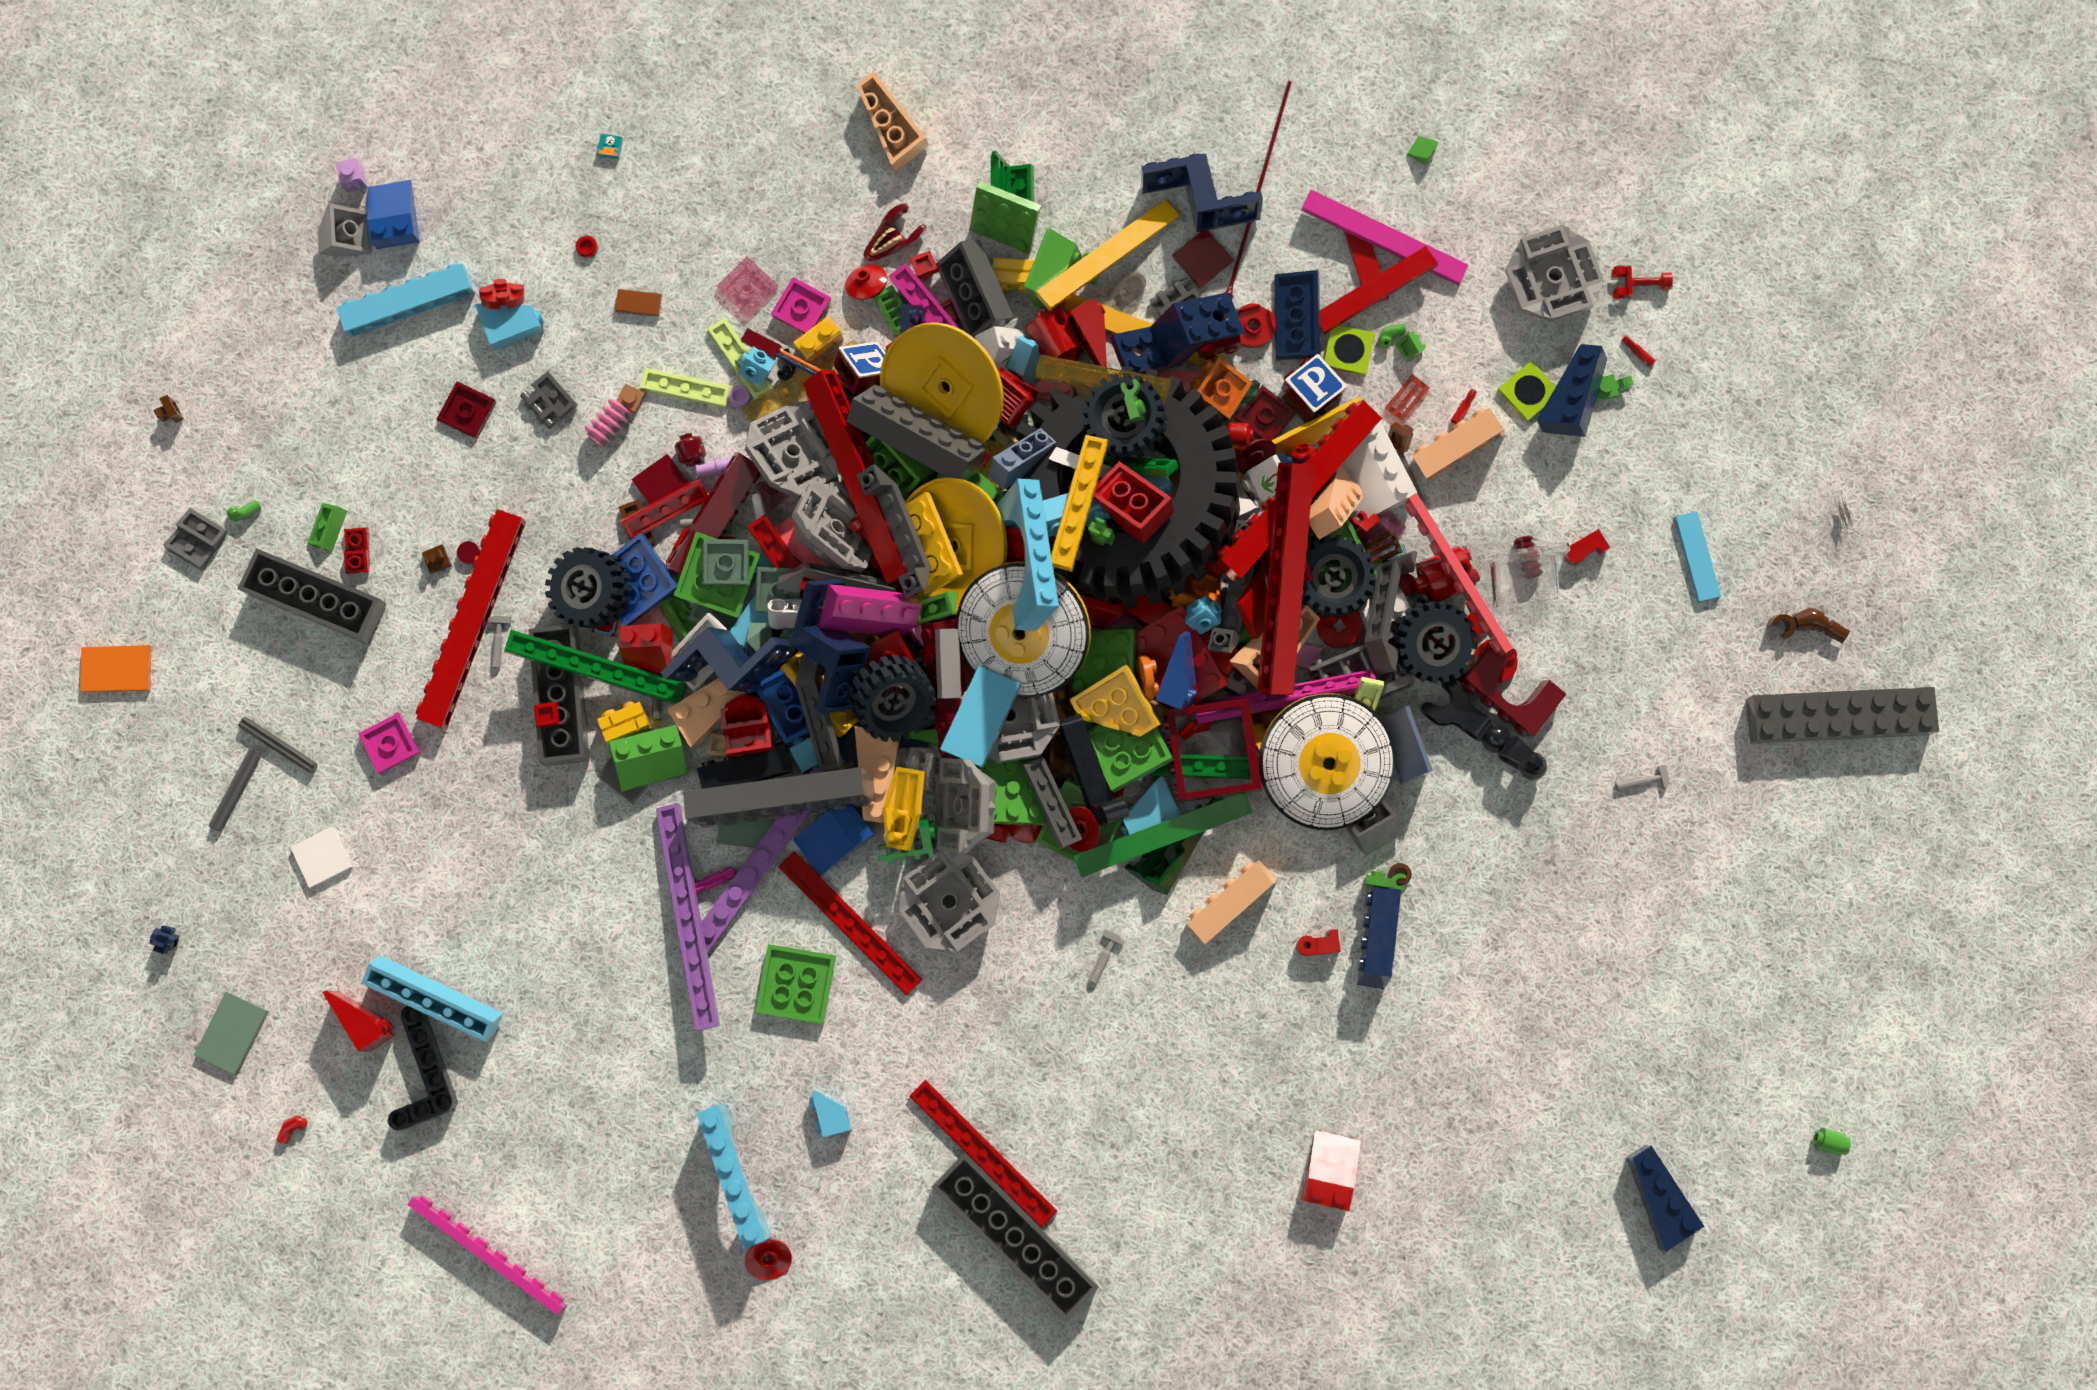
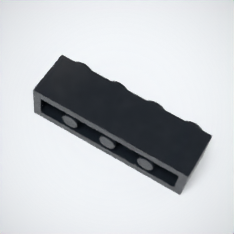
(746, 768)

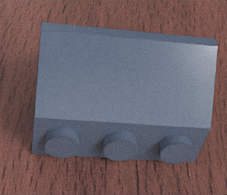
(1409, 749)

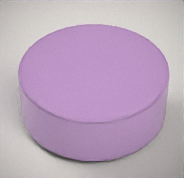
(739, 396)

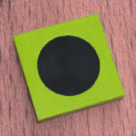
(1349, 350)
(1527, 390)

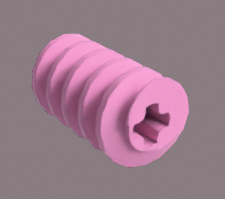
(607, 422)

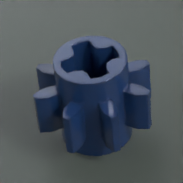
(164, 939)

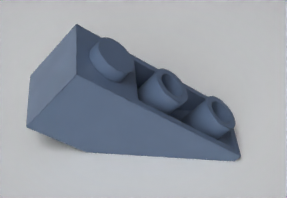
(1020, 458)

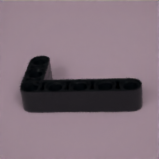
(1089, 772)
(427, 1073)

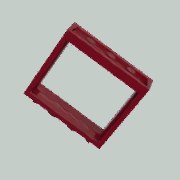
(1176, 765)

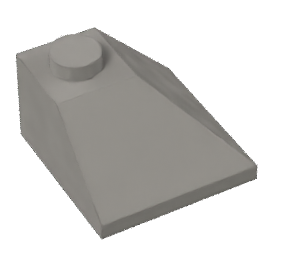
(344, 232)

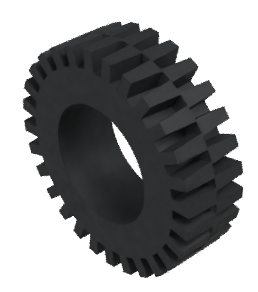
(1202, 505)

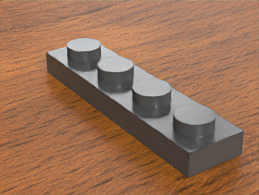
(1051, 803)

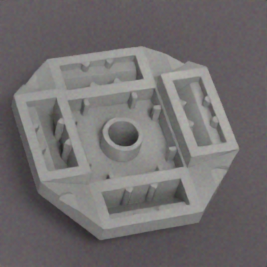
(1556, 253)
(794, 432)
(823, 529)
(1029, 732)
(963, 806)
(942, 877)

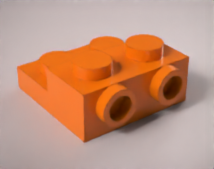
(1221, 386)
(1195, 590)

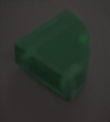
(1251, 394)

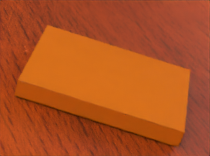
(115, 668)

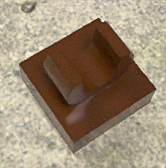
(168, 410)
(1400, 436)
(436, 559)

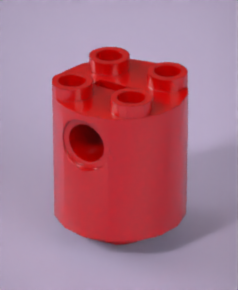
(1055, 334)
(1435, 582)

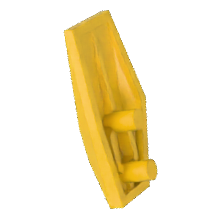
(903, 808)

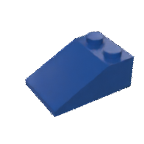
(392, 215)
(1179, 679)
(784, 707)
(833, 838)

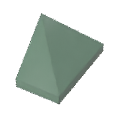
(757, 636)

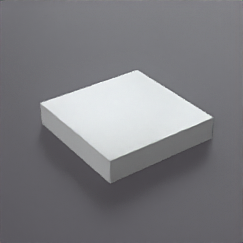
(321, 857)

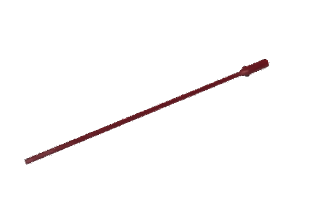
(1230, 288)

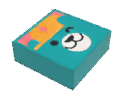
(609, 146)

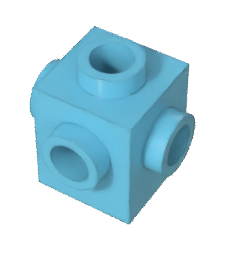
(756, 366)
(1203, 614)

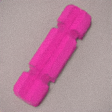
(714, 879)

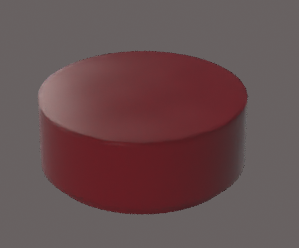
(467, 552)

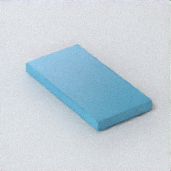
(980, 716)

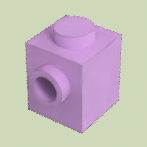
(351, 174)

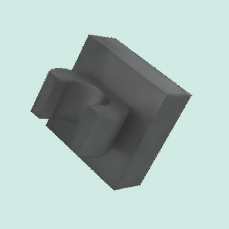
(1234, 687)

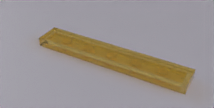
(1088, 375)
(788, 391)

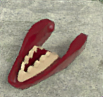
(887, 237)

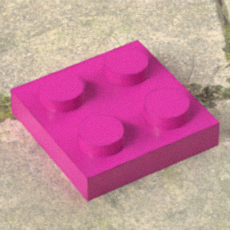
(800, 306)
(389, 743)

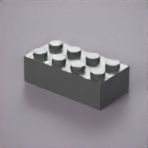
(974, 288)

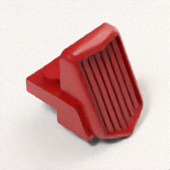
(1017, 397)
(746, 726)

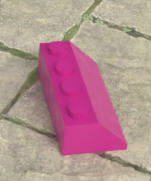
(868, 611)

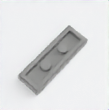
(948, 663)

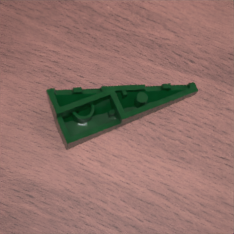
(1162, 866)

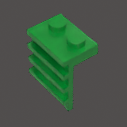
(1013, 179)
(921, 845)

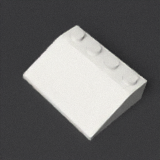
(1378, 474)

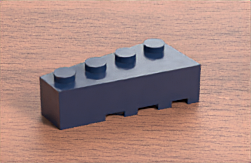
(1575, 395)
(1379, 939)
(1665, 1204)

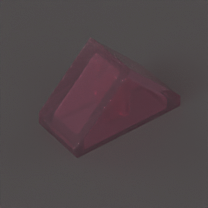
(771, 495)
(1383, 526)

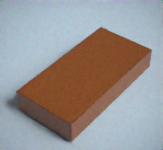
(638, 302)

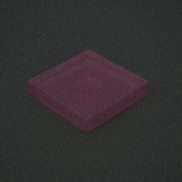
(747, 286)

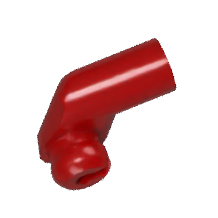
(1194, 728)
(290, 1125)

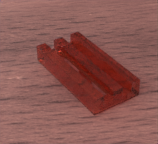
(1395, 412)

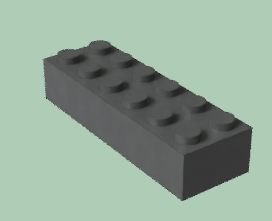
(917, 433)
(312, 596)
(569, 740)

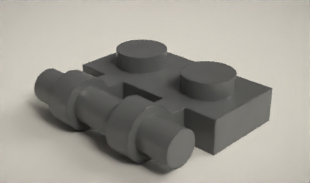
(1177, 287)
(555, 397)

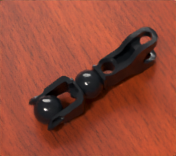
(1479, 727)

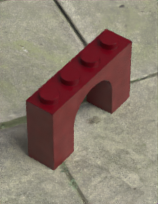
(1527, 717)

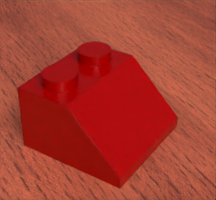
(646, 646)

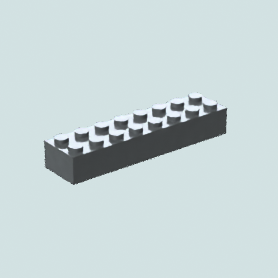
(1842, 715)
(779, 797)
(1015, 1236)

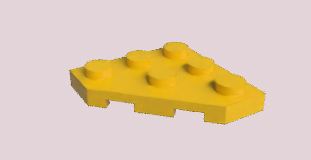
(1117, 704)

